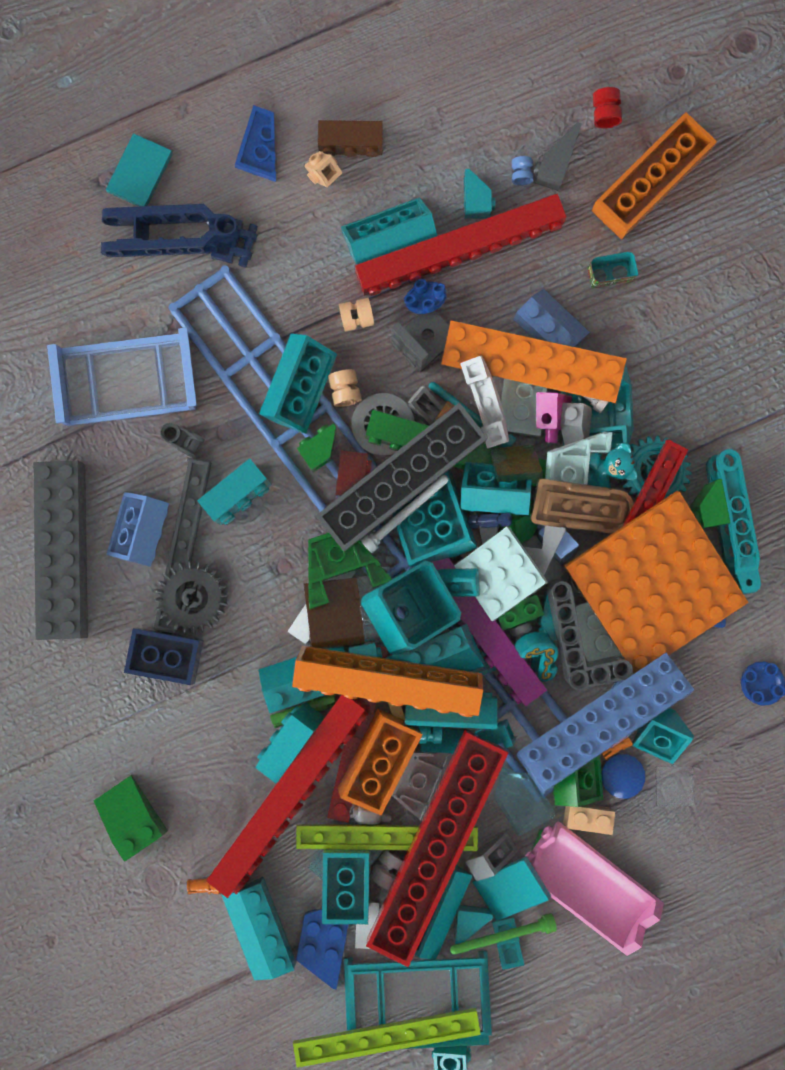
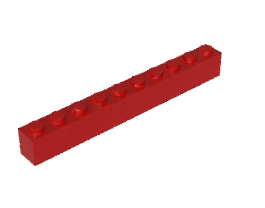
(460, 245)

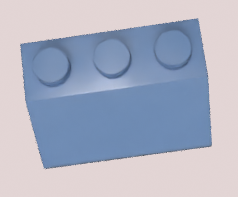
(549, 321)
(138, 529)

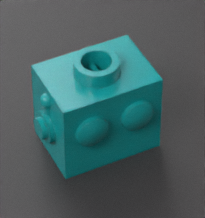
(451, 1058)

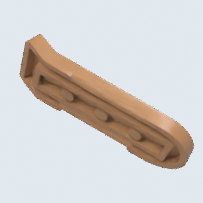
(580, 506)

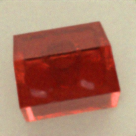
(352, 468)

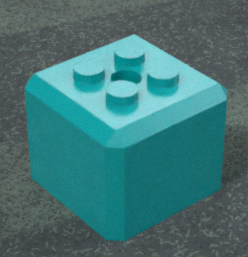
(426, 605)

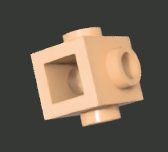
(322, 169)

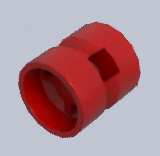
(608, 109)

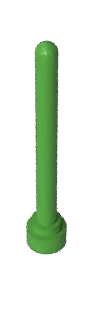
(544, 924)

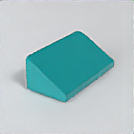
(461, 581)
(449, 742)

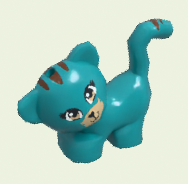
(617, 464)

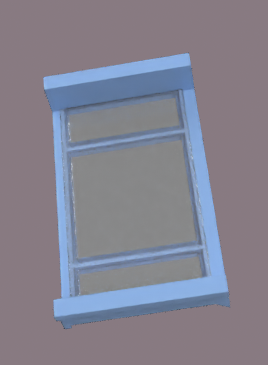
(122, 379)

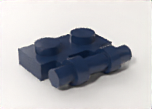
(228, 250)

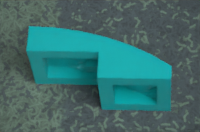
(508, 950)

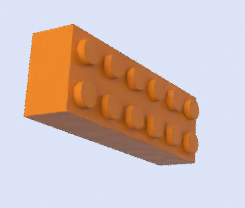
(654, 175)

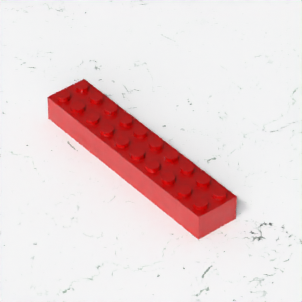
(286, 796)
(436, 848)

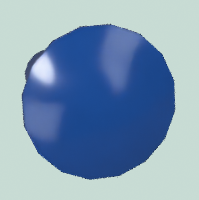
(425, 297)
(763, 683)
(623, 776)

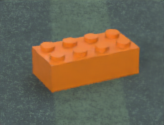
(379, 762)

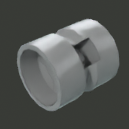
(386, 871)

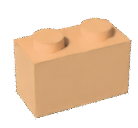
(590, 818)

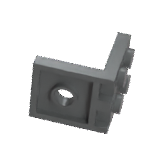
(410, 341)

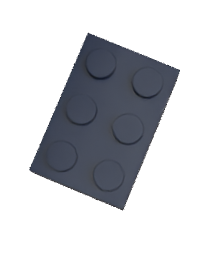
(163, 656)

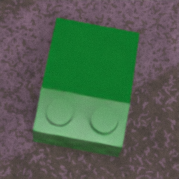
(129, 818)

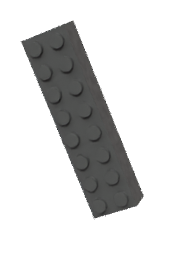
(402, 477)
(60, 550)

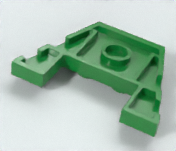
(329, 561)

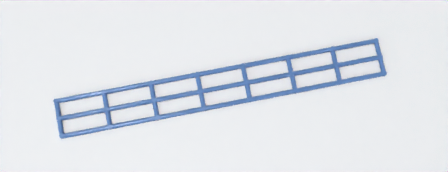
(326, 406)

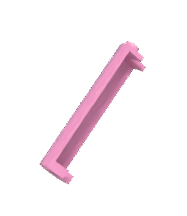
(594, 888)

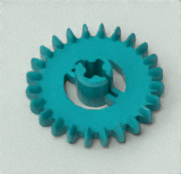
(641, 455)

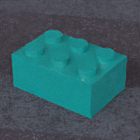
(483, 492)
(235, 493)
(288, 741)
(345, 886)

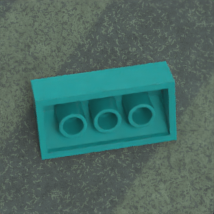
(389, 230)
(298, 383)
(449, 650)
(277, 685)
(430, 717)
(444, 915)
(260, 931)

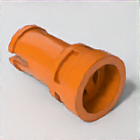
(620, 746)
(200, 886)

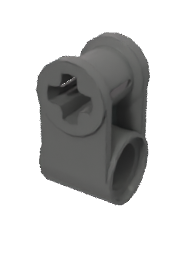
(185, 441)

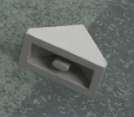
(425, 405)

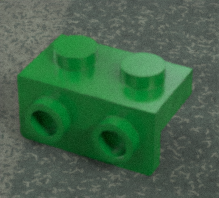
(525, 611)

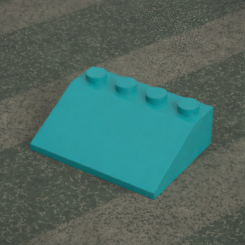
(437, 527)

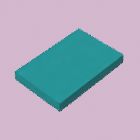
(139, 171)
(513, 889)

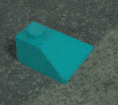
(664, 736)

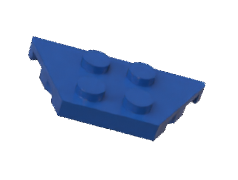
(322, 947)

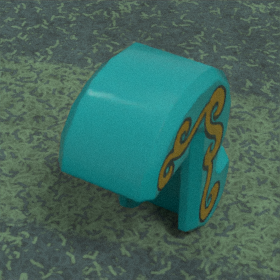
(542, 651)

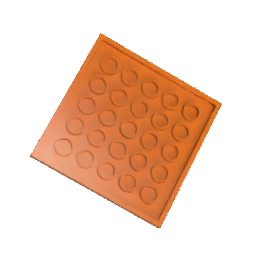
(656, 582)

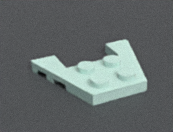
(571, 461)

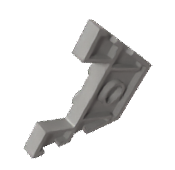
(541, 557)
(421, 781)

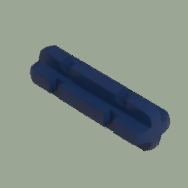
(490, 520)

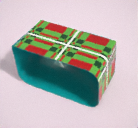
(623, 259)

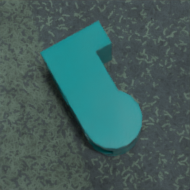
(502, 734)

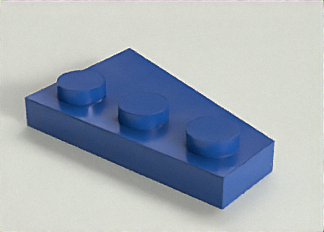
(258, 145)

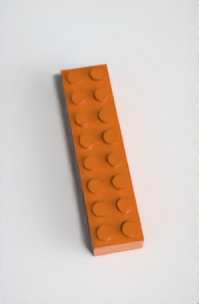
(536, 361)
(388, 681)

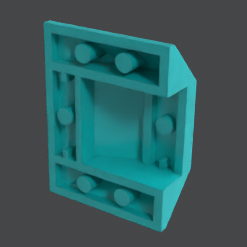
(615, 416)

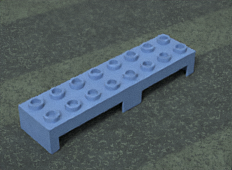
(604, 722)

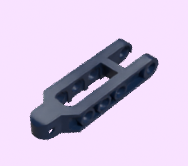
(221, 229)

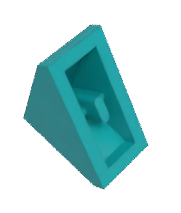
(469, 921)

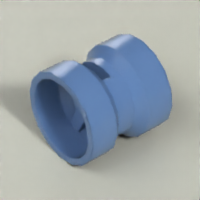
(522, 170)

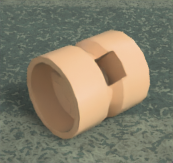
(364, 314)
(344, 388)

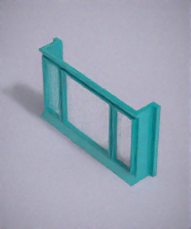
(395, 993)

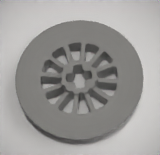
(371, 403)

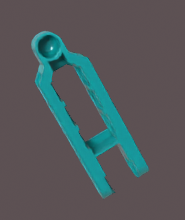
(743, 565)

